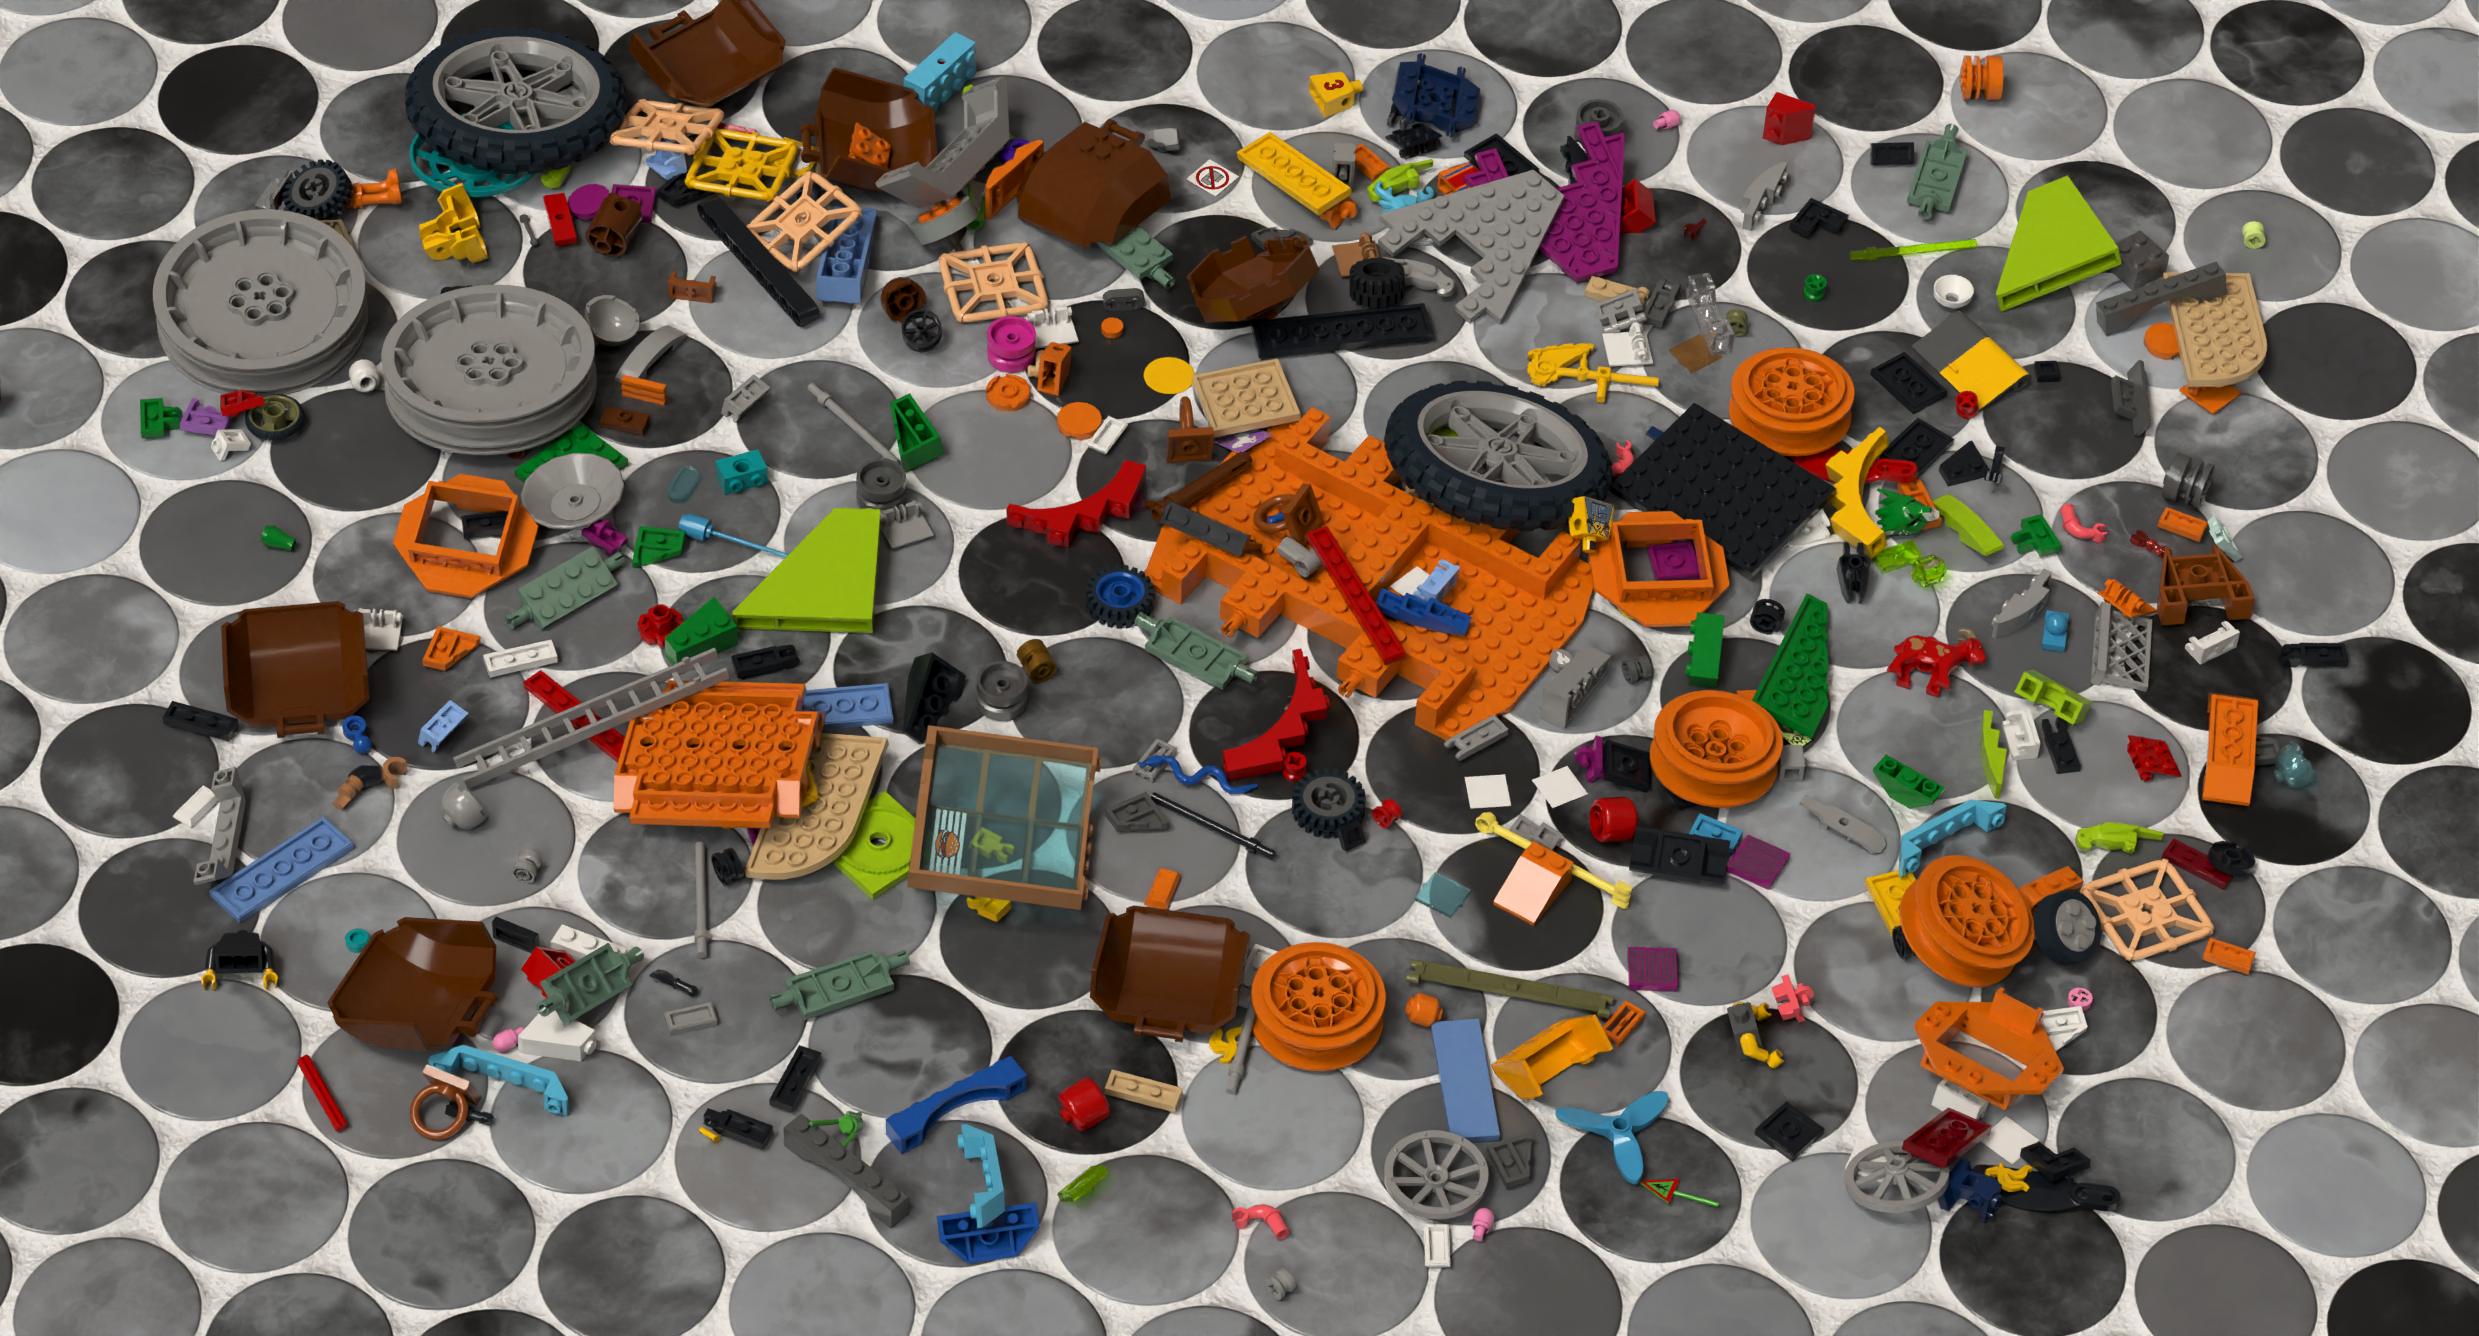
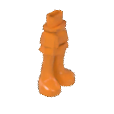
(377, 193)

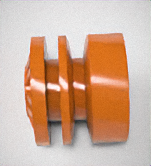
(1981, 77)

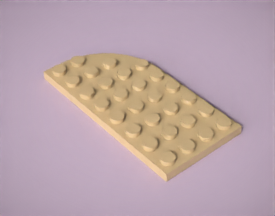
(2219, 337)
(845, 776)

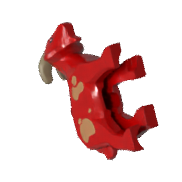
(1936, 658)

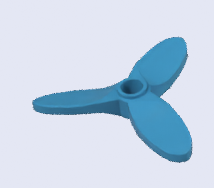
(1621, 1129)

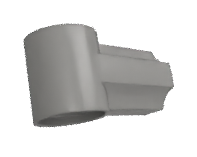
(1304, 560)

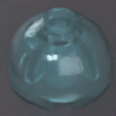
(2293, 767)

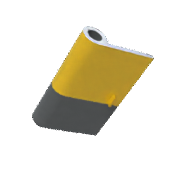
(1971, 359)

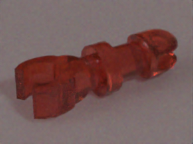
(2143, 540)

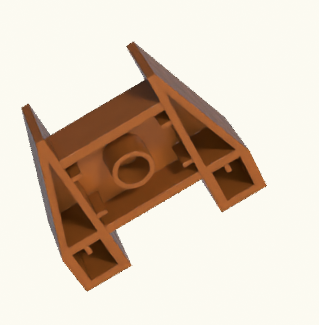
(2200, 579)

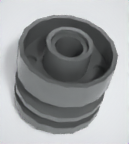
(2192, 482)

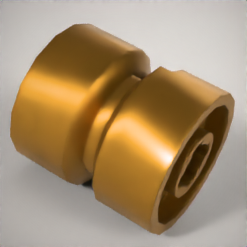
(1036, 660)

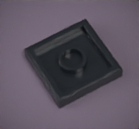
(1626, 766)
(1789, 1131)

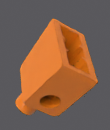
(1054, 359)

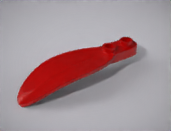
(1882, 469)

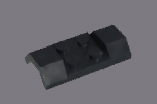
(1679, 856)

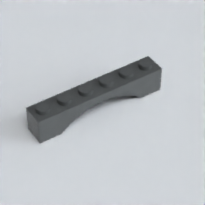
(2121, 310)
(879, 1194)

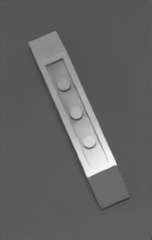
(229, 791)

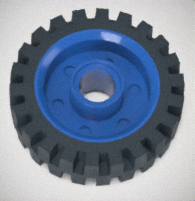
(1119, 596)

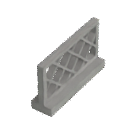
(2101, 648)

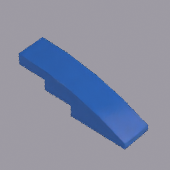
(1428, 615)

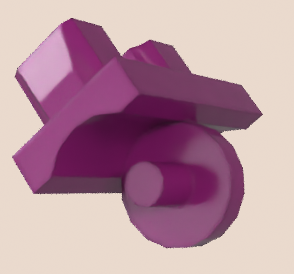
(605, 536)
(1592, 758)

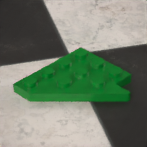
(576, 441)

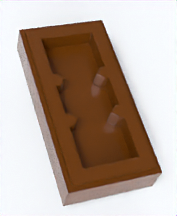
(624, 420)

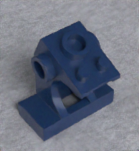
(1983, 1196)

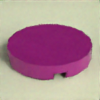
(586, 200)

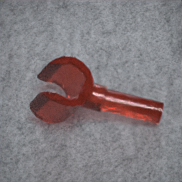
(1693, 228)

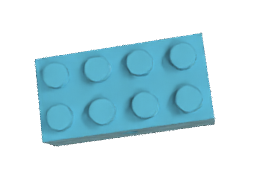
(943, 71)

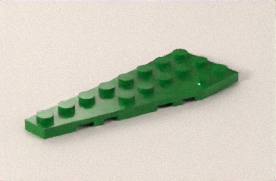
(1796, 679)

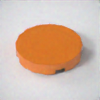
(2161, 341)
(1008, 392)
(1079, 420)

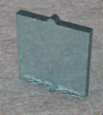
(1442, 895)

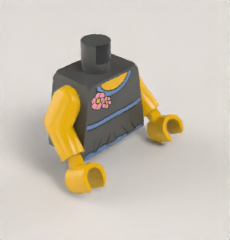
(1746, 1033)

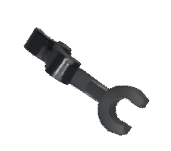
(1995, 475)

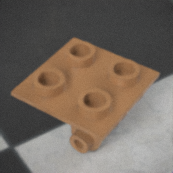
(1350, 253)

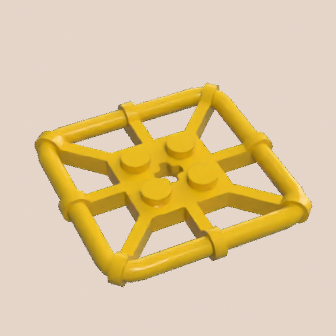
(753, 165)

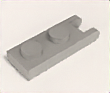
(1477, 737)

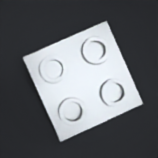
(1053, 326)
(1628, 347)
(382, 629)

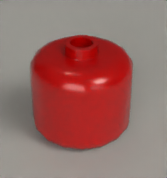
(1613, 819)
(1083, 1104)

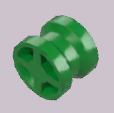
(1815, 288)

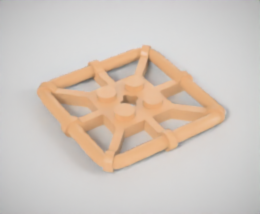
(667, 122)
(814, 219)
(1004, 286)
(2151, 898)

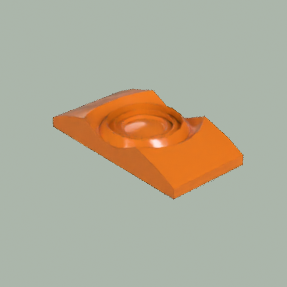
(1006, 179)

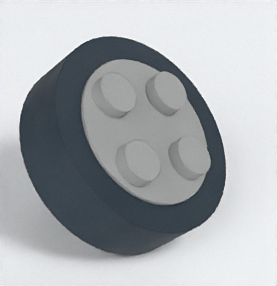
(2067, 927)

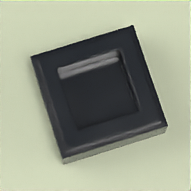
(2046, 371)
(1351, 834)

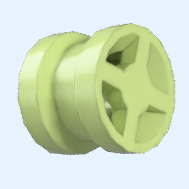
(2253, 235)

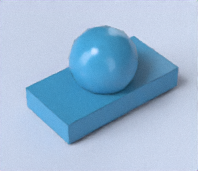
(2055, 631)

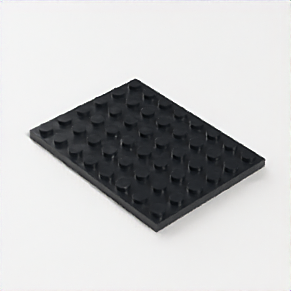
(1733, 483)

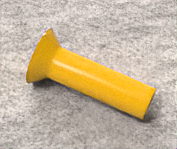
(716, 1138)

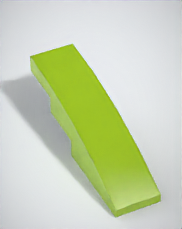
(1969, 525)
(1991, 755)

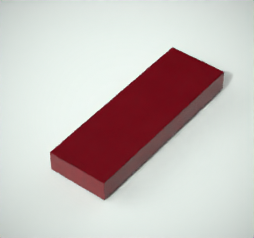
(2195, 863)

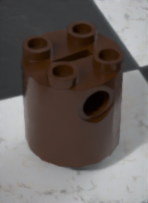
(614, 225)

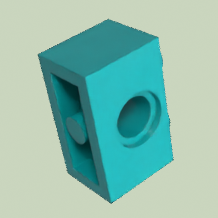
(741, 471)

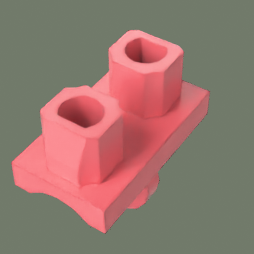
(1786, 991)

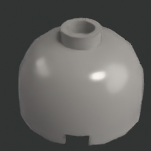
(461, 809)

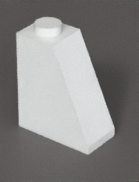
(552, 1039)

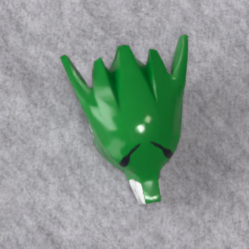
(1900, 511)

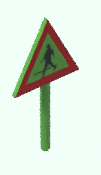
(1667, 1188)

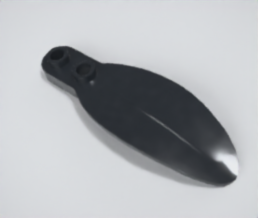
(2057, 1195)

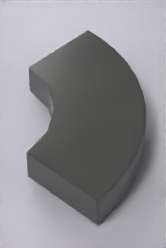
(1262, 235)

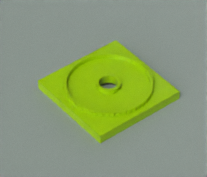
(883, 866)

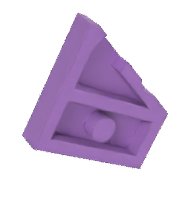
(203, 420)

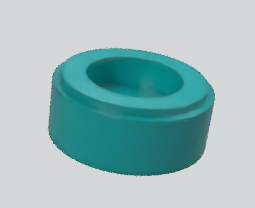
(356, 940)

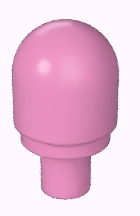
(1667, 120)
(506, 1039)
(1482, 1223)

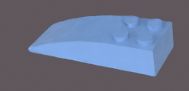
(846, 263)

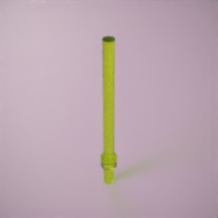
(1872, 253)

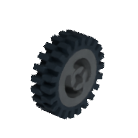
(312, 183)
(1328, 791)

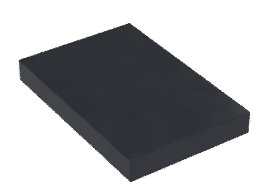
(1511, 158)
(1908, 383)
(1918, 444)

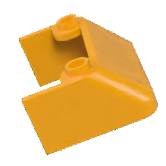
(1550, 1053)

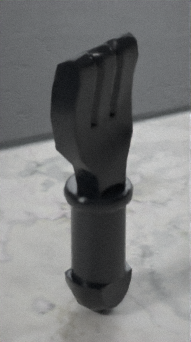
(668, 978)

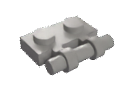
(1619, 307)

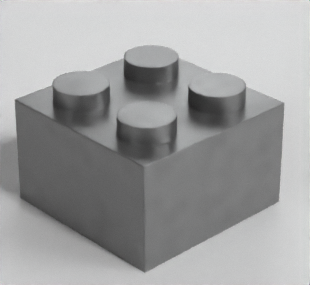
(2141, 261)

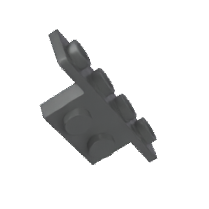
(2131, 398)

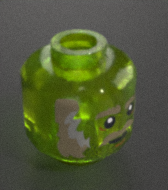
(1928, 570)

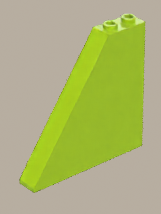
(2054, 245)
(823, 581)

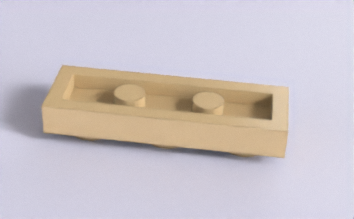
(1143, 1091)

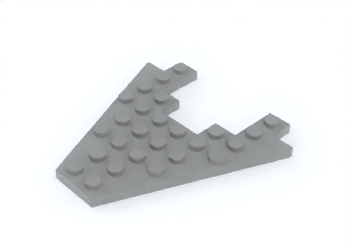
(1497, 220)

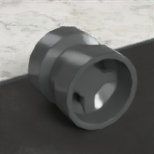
(1637, 669)

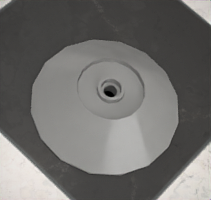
(572, 491)

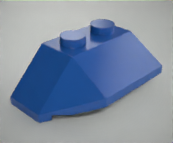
(997, 1240)

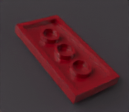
(1946, 1138)

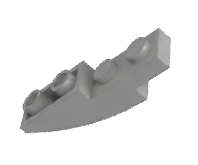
(1763, 192)
(2024, 607)

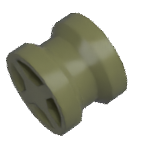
(1738, 321)

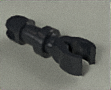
(481, 1117)

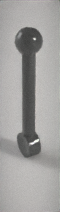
(524, 219)

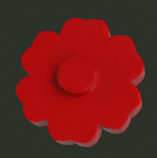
(658, 624)

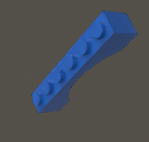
(997, 1082)

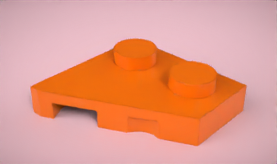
(449, 647)

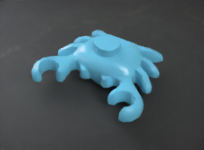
(1395, 202)

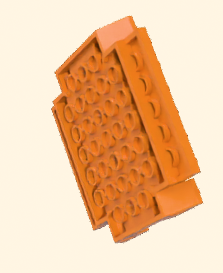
(716, 780)

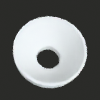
(1953, 286)

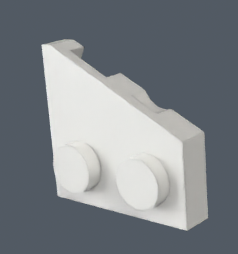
(2064, 1025)

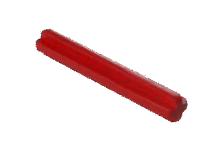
(322, 1093)

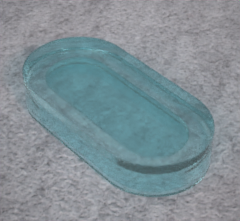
(683, 484)

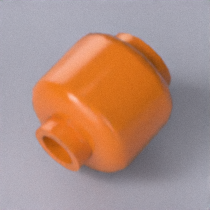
(1423, 1010)

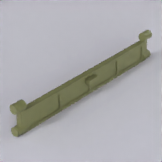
(1510, 986)

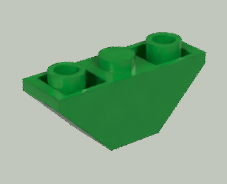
(1906, 784)

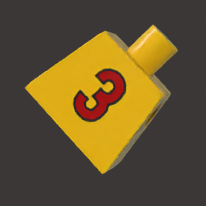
(1333, 92)

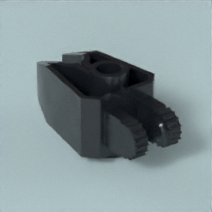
(1853, 572)

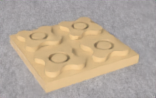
(1246, 397)

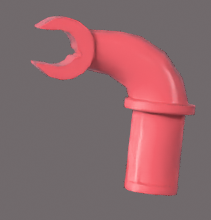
(1626, 456)
(2073, 527)
(1269, 1214)

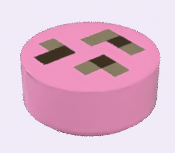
(2080, 997)

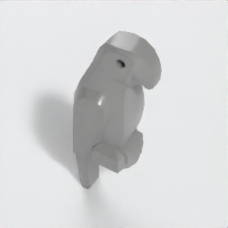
(1426, 277)

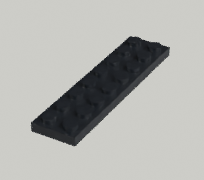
(1341, 330)

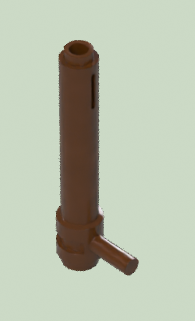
(1202, 485)

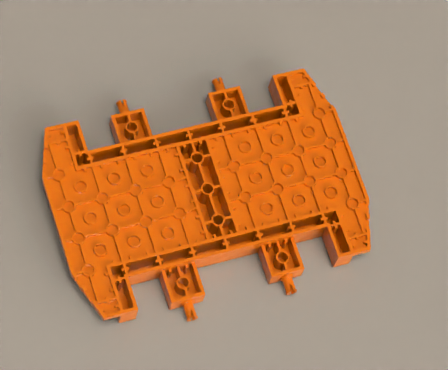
(1516, 601)

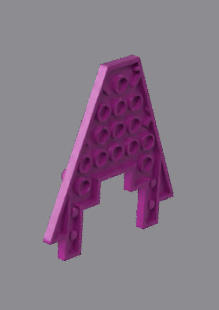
(1587, 226)

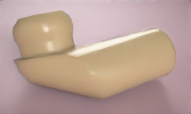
(1033, 371)

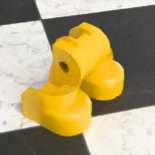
(457, 212)

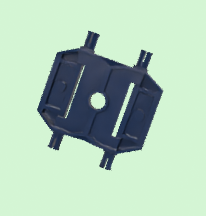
(1438, 86)

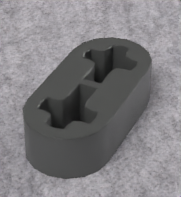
(1123, 299)

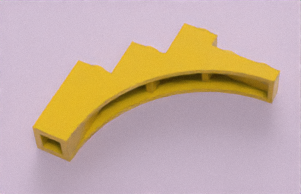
(1849, 476)

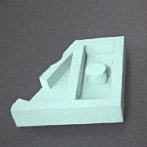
(2223, 539)

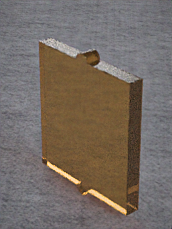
(1693, 354)

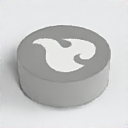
(1559, 659)

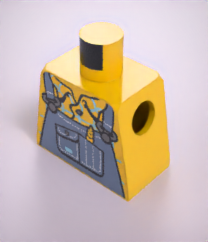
(1590, 522)

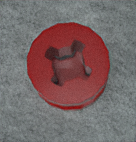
(1967, 398)
(1294, 766)
(1387, 813)

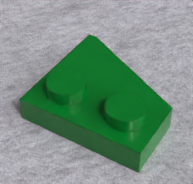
(657, 545)

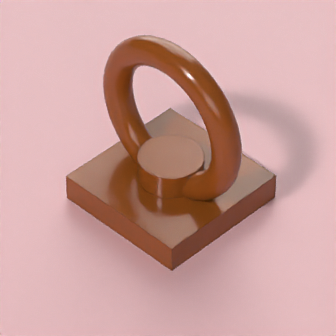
(1189, 443)
(1300, 514)
(450, 1088)

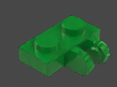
(156, 417)
(2039, 535)

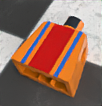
(1452, 179)

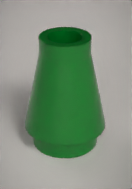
(276, 538)

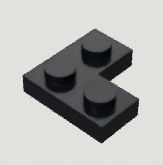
(1815, 214)
(2054, 1165)

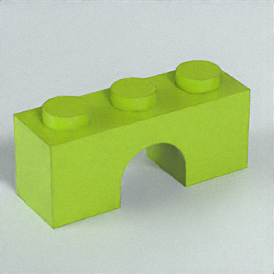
(2044, 690)

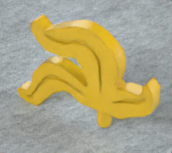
(1228, 1049)
(2004, 1174)

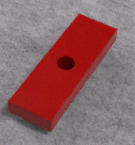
(560, 219)

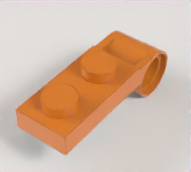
(2049, 884)

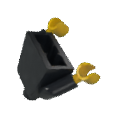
(240, 954)

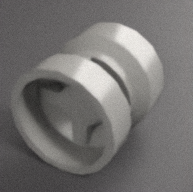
(527, 864)

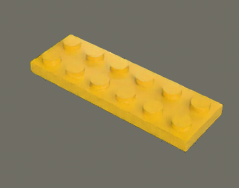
(1294, 173)

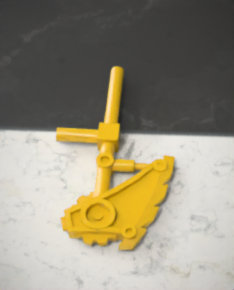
(1553, 361)

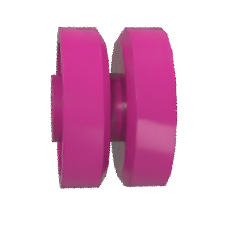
(1011, 344)

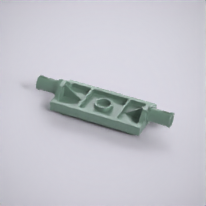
(1937, 174)
(1142, 256)
(565, 588)
(1195, 651)
(588, 982)
(840, 983)

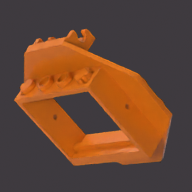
(457, 570)
(1658, 602)
(2001, 1025)

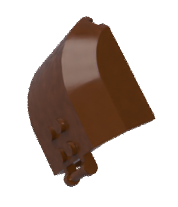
(712, 53)
(881, 107)
(1093, 185)
(295, 666)
(1169, 971)
(418, 985)

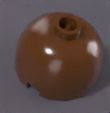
(901, 297)

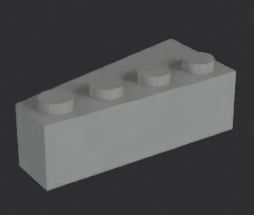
(1573, 686)

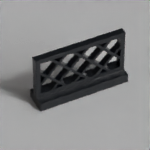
(1208, 529)

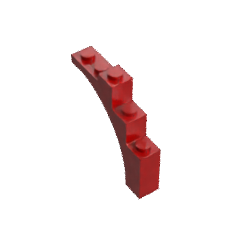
(1088, 514)
(1267, 751)

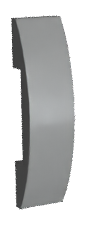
(649, 351)

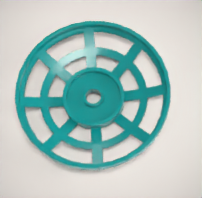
(464, 172)

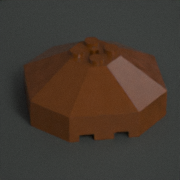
(1250, 285)

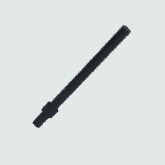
(1251, 844)

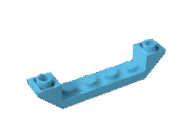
(1982, 813)
(506, 1069)
(981, 1144)

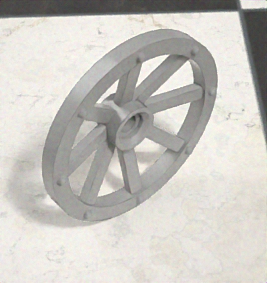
(1896, 1172)
(1436, 1177)

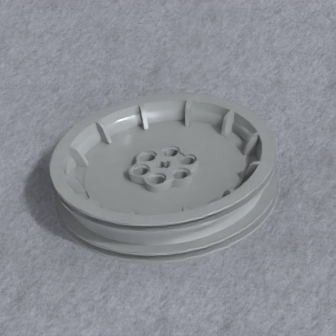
(260, 302)
(489, 369)

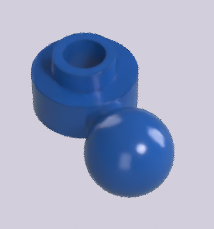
(362, 743)

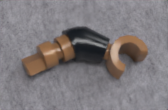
(367, 776)

